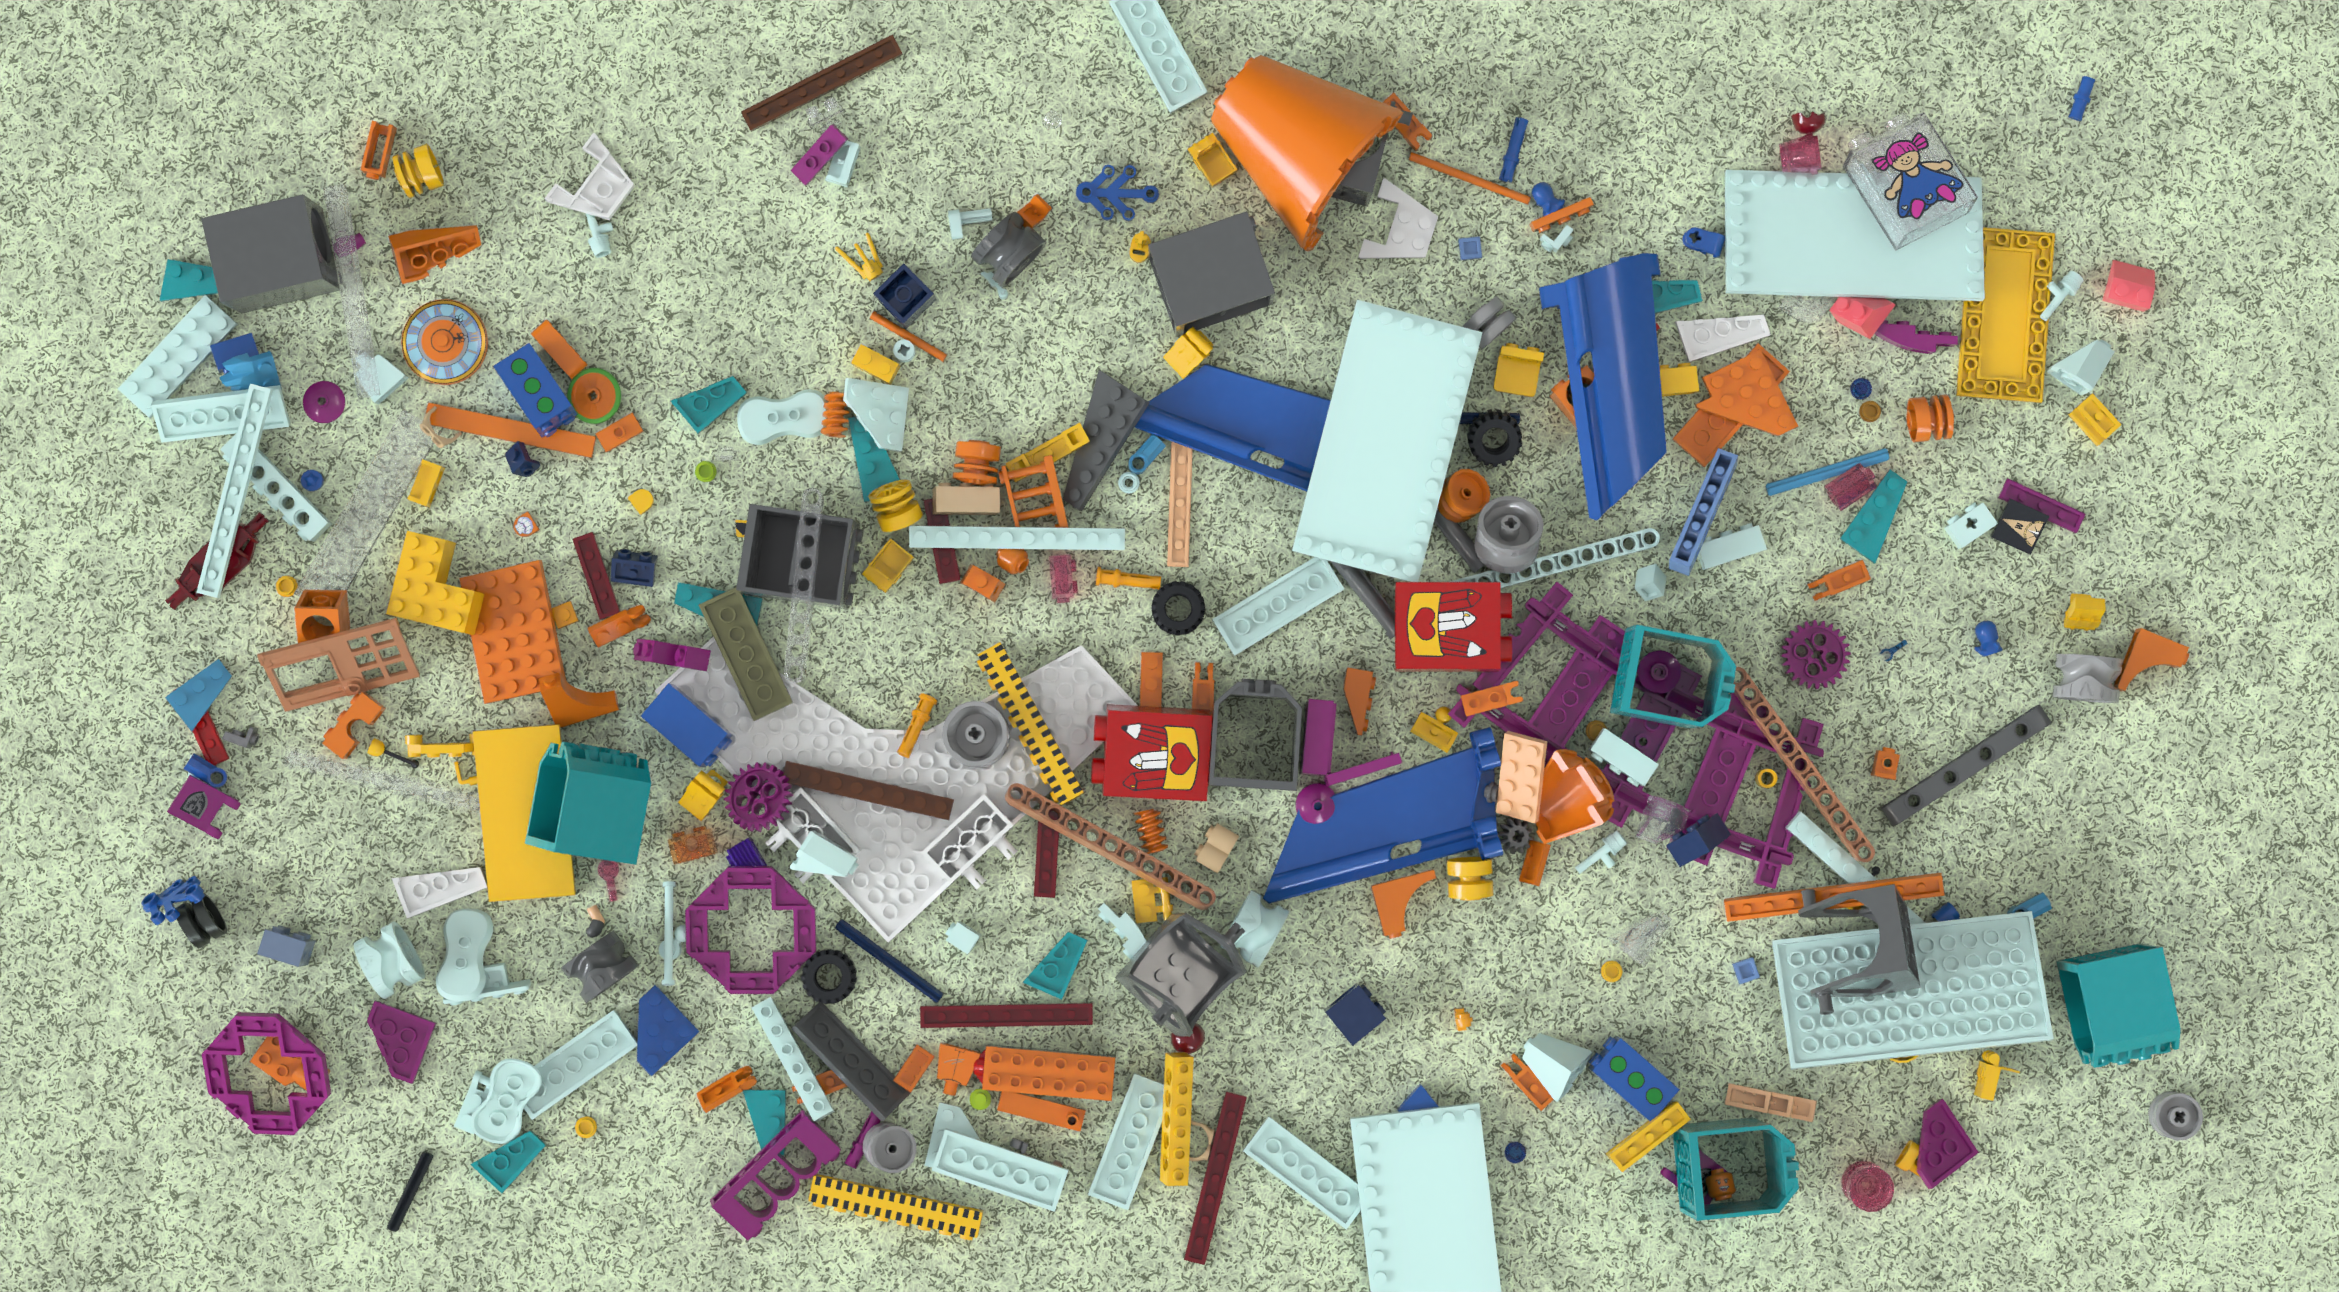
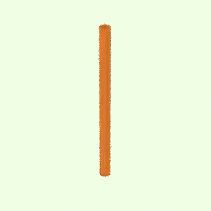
(1469, 178)

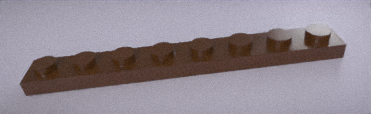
(821, 83)
(868, 790)

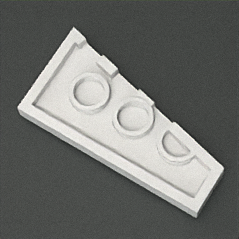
(1711, 336)
(432, 890)

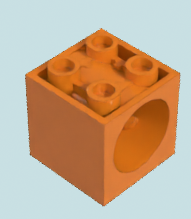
(1560, 394)
(326, 603)

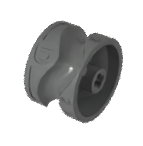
(1008, 248)
(600, 966)

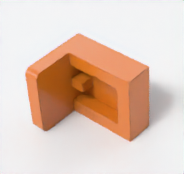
(1034, 211)

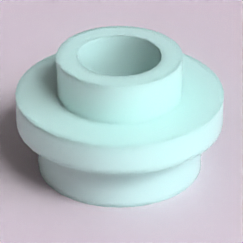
(1128, 475)

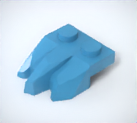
(250, 370)

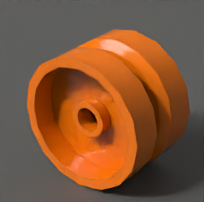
(1463, 495)

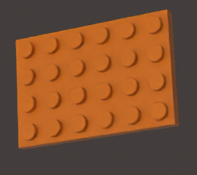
(514, 631)

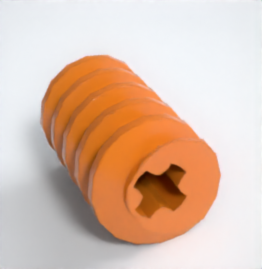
(834, 415)
(1151, 831)

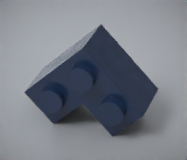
(1698, 839)

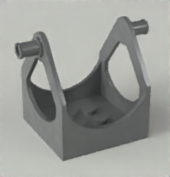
(1360, 180)
(1895, 955)
(1181, 973)

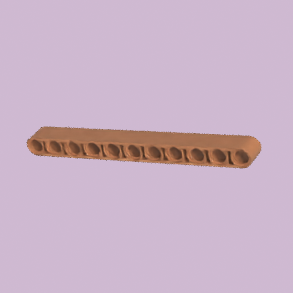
(1809, 769)
(1121, 846)

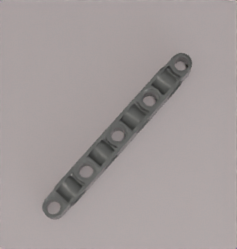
(1966, 765)

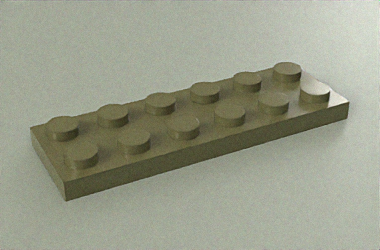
(745, 654)

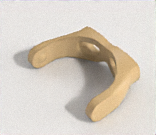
(426, 427)
(1210, 1133)

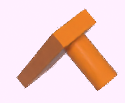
(1041, 1110)

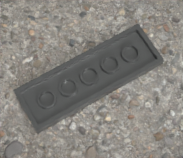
(850, 1061)

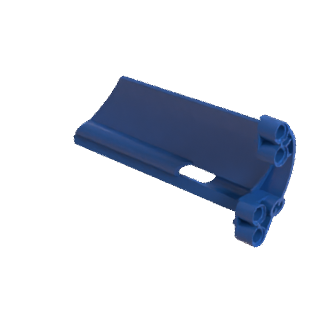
(1622, 408)
(1237, 415)
(1430, 803)

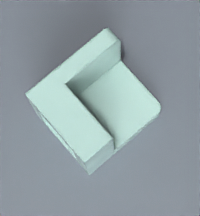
(1650, 582)

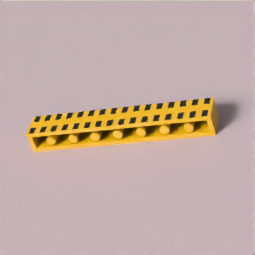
(1030, 723)
(895, 1205)

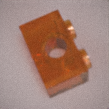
(680, 851)

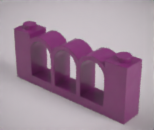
(750, 1221)

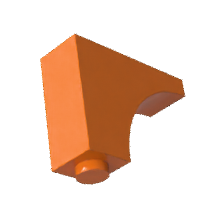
(2146, 651)
(574, 705)
(1392, 898)

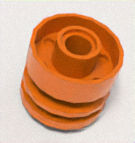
(1934, 417)
(976, 462)

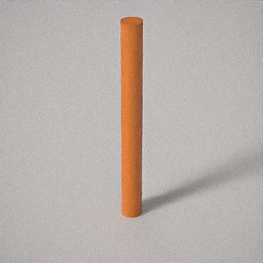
(908, 336)

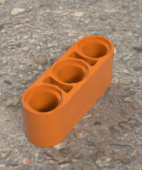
(559, 349)

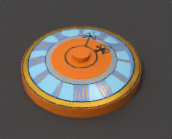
(444, 342)

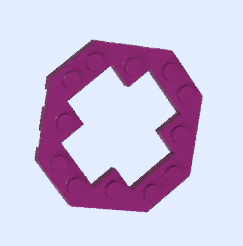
(783, 897)
(291, 1044)

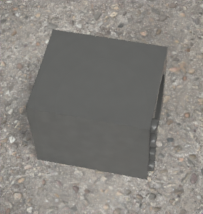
(271, 254)
(1211, 273)
(771, 551)

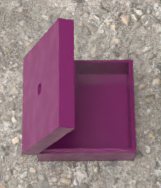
(1318, 746)

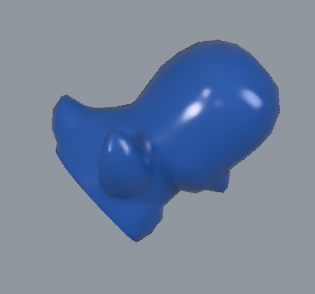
(1545, 198)
(1987, 636)

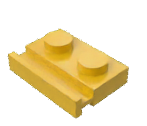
(2094, 419)

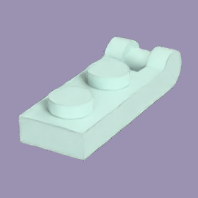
(472, 1101)

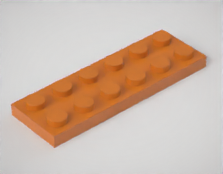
(1708, 432)

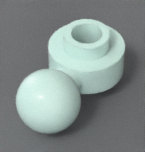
(680, 936)

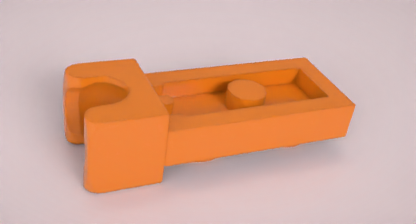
(1409, 132)
(1489, 698)

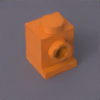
(1880, 769)

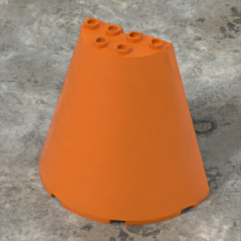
(1297, 137)

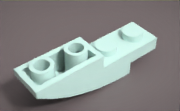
(1124, 927)

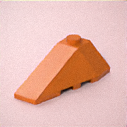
(423, 249)

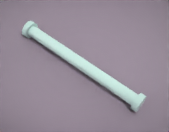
(668, 934)

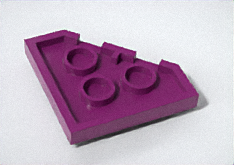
(400, 1038)
(1942, 1145)

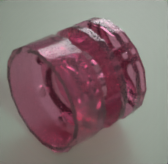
(1877, 1194)

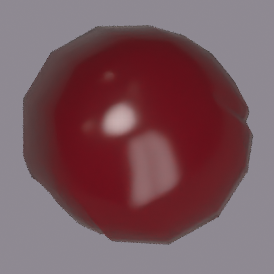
(1810, 124)
(1189, 1044)

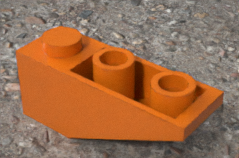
(1357, 690)

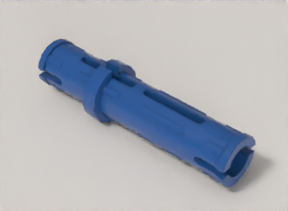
(1514, 146)

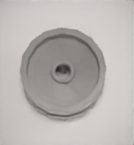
(1487, 320)
(2179, 1126)
(877, 1149)

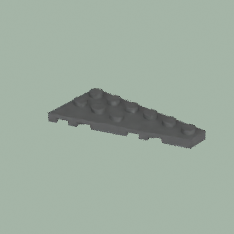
(1108, 424)

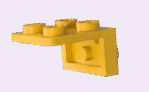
(1518, 370)

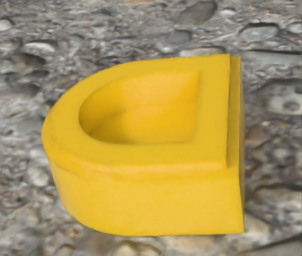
(641, 500)

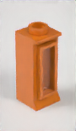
(375, 130)

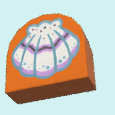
(525, 525)

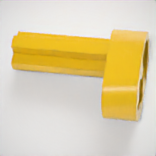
(1139, 242)
(1907, 1158)

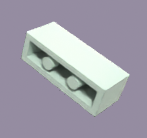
(1731, 546)
(1622, 758)

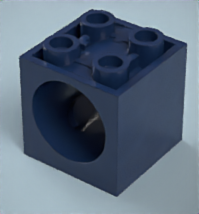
(905, 296)
(1355, 1013)

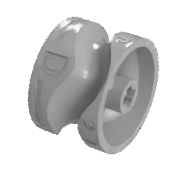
(1508, 534)
(2087, 678)
(992, 737)

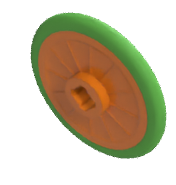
(607, 393)

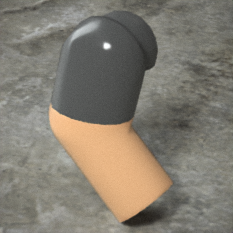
(597, 923)

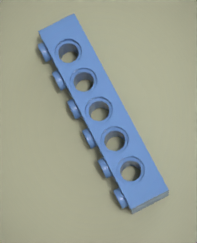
(1703, 512)

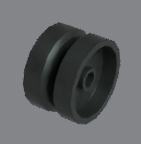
(201, 921)

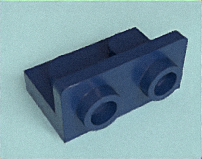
(633, 567)

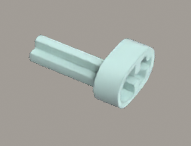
(957, 219)

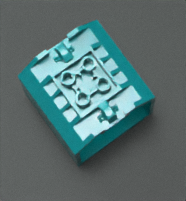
(1718, 686)
(589, 802)
(2120, 1004)
(1779, 1170)

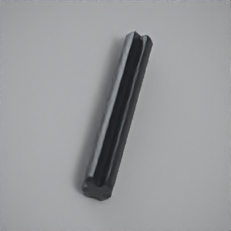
(410, 1191)

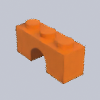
(340, 738)

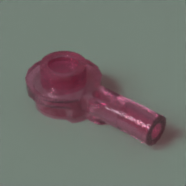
(608, 871)

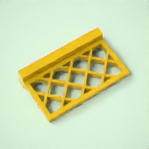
(1648, 1136)

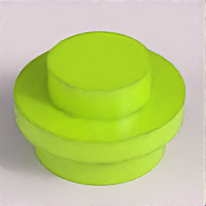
(705, 471)
(980, 1099)

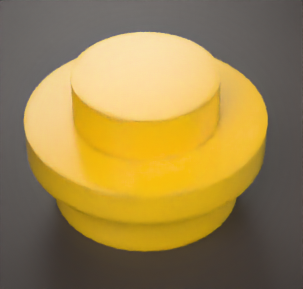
(286, 586)
(1611, 971)
(586, 1127)

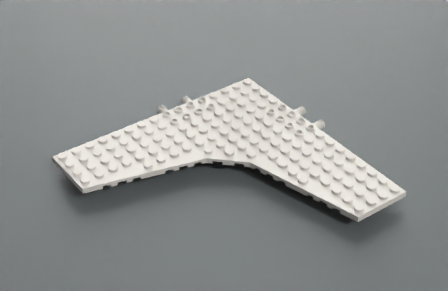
(901, 853)

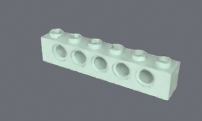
(317, 521)
(793, 1059)

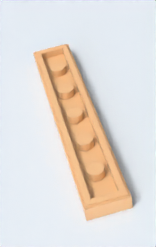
(1179, 506)

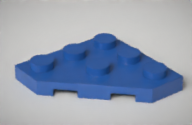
(660, 1030)

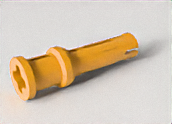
(1117, 578)
(920, 717)

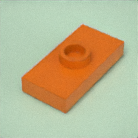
(619, 432)
(1534, 863)
(913, 1068)

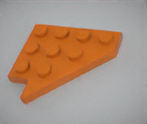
(1748, 395)

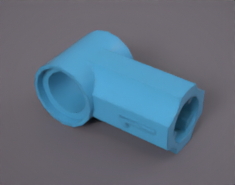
(1147, 453)
(2038, 905)

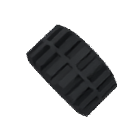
(1494, 455)
(1178, 589)
(810, 982)

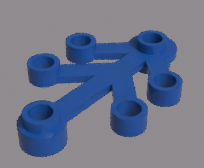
(1113, 192)
(171, 895)

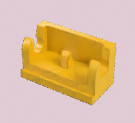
(426, 483)

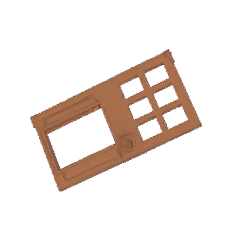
(349, 672)

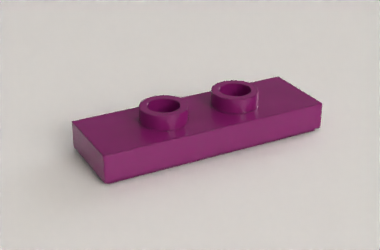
(819, 154)

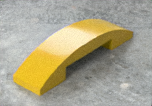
(1058, 447)

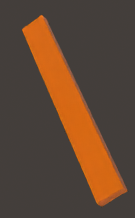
(510, 430)

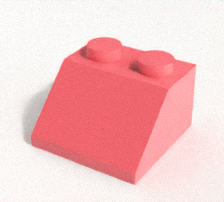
(2130, 286)
(1861, 314)

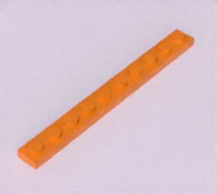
(1791, 901)

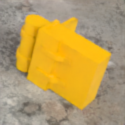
(1212, 160)
(1188, 352)
(888, 565)
(2084, 612)
(703, 794)
(1988, 1075)

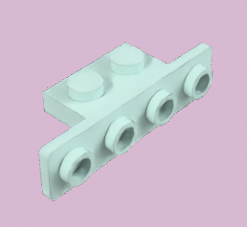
(497, 984)

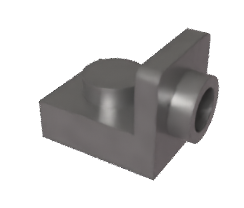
(237, 737)

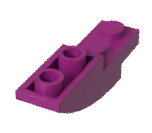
(1904, 337)

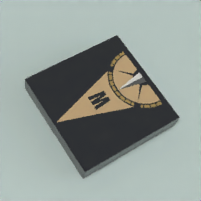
(2020, 526)

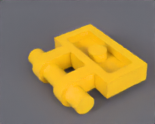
(1145, 904)

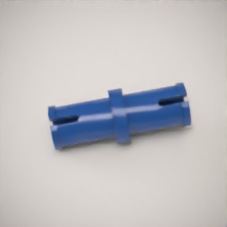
(2082, 98)

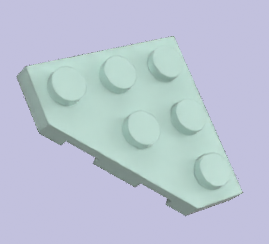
(879, 410)
(950, 1118)

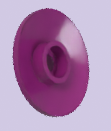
(334, 402)
(1670, 671)
(1309, 796)

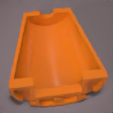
(1572, 796)

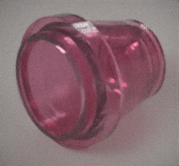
(1801, 155)

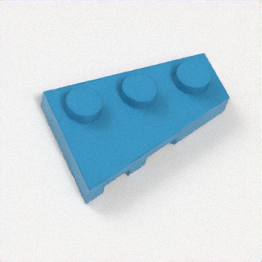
(197, 694)

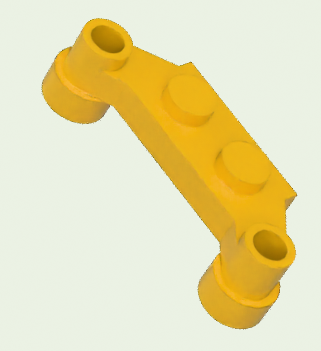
(417, 747)

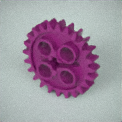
(1798, 665)
(773, 804)

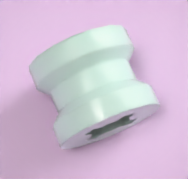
(905, 354)

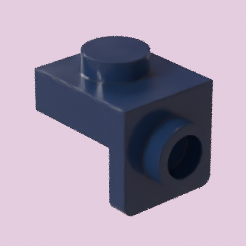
(520, 461)

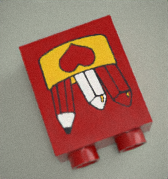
(1451, 627)
(1153, 752)

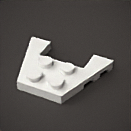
(603, 188)
(1409, 231)

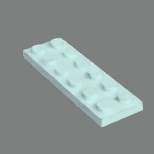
(1160, 52)
(177, 355)
(212, 414)
(1277, 604)
(580, 1061)
(1129, 1143)
(1000, 1170)
(1305, 1171)

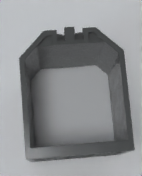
(1263, 690)

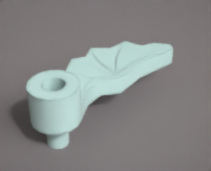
(1003, 294)

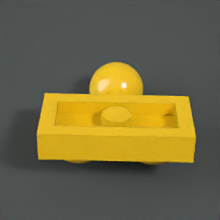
(1434, 730)

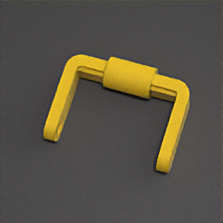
(472, 780)

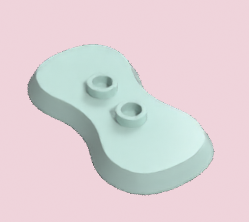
(766, 419)
(462, 971)
(511, 1087)

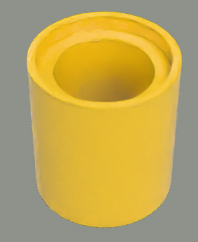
(1773, 778)

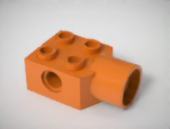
(283, 1069)

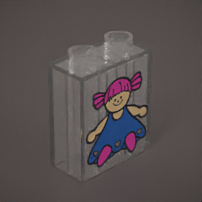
(1908, 179)

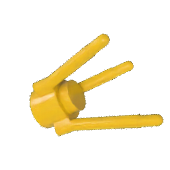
(870, 269)

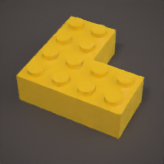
(422, 589)

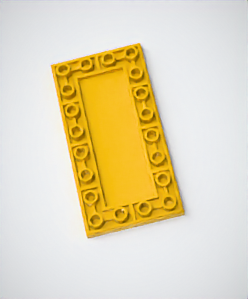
(2003, 334)
(506, 782)

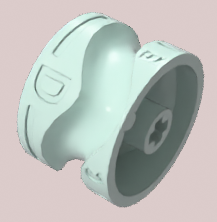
(1260, 928)
(389, 960)

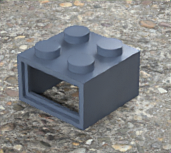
(286, 946)

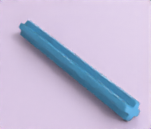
(1826, 472)

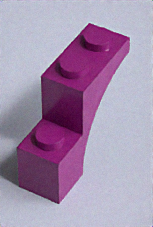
(671, 654)

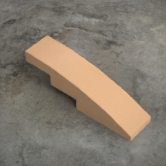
(1770, 1102)

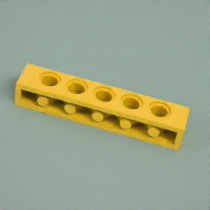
(1176, 1119)

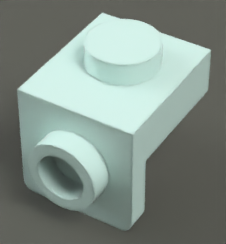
(1562, 239)

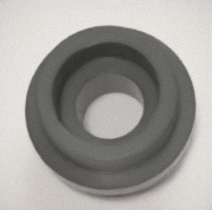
(1491, 792)

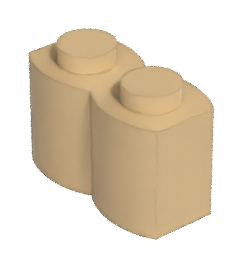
(1216, 848)

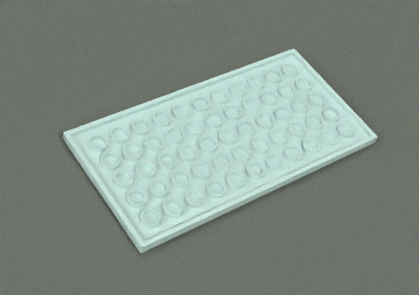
(1822, 240)
(1387, 441)
(1975, 992)
(1426, 1200)

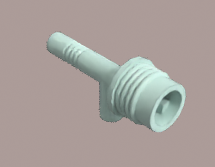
(599, 242)
(2068, 285)
(1613, 843)

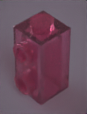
(1850, 486)
(1061, 578)

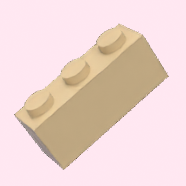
(965, 499)

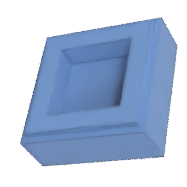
(1470, 248)
(1746, 970)

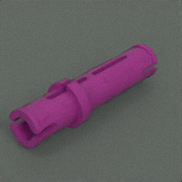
(857, 1149)

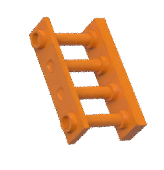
(1051, 487)

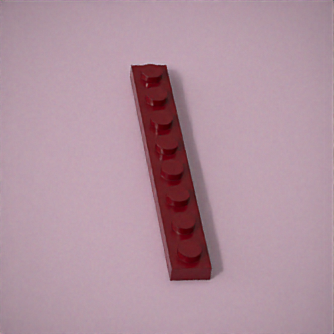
(1006, 1015)
(1215, 1178)

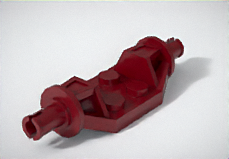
(238, 561)

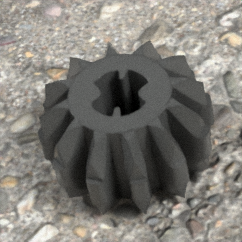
(1509, 831)

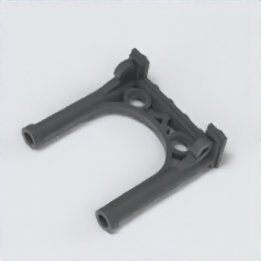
(1372, 598)

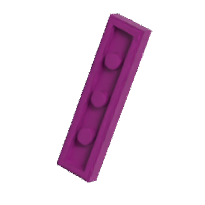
(2058, 512)

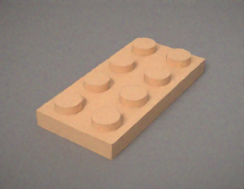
(1521, 777)

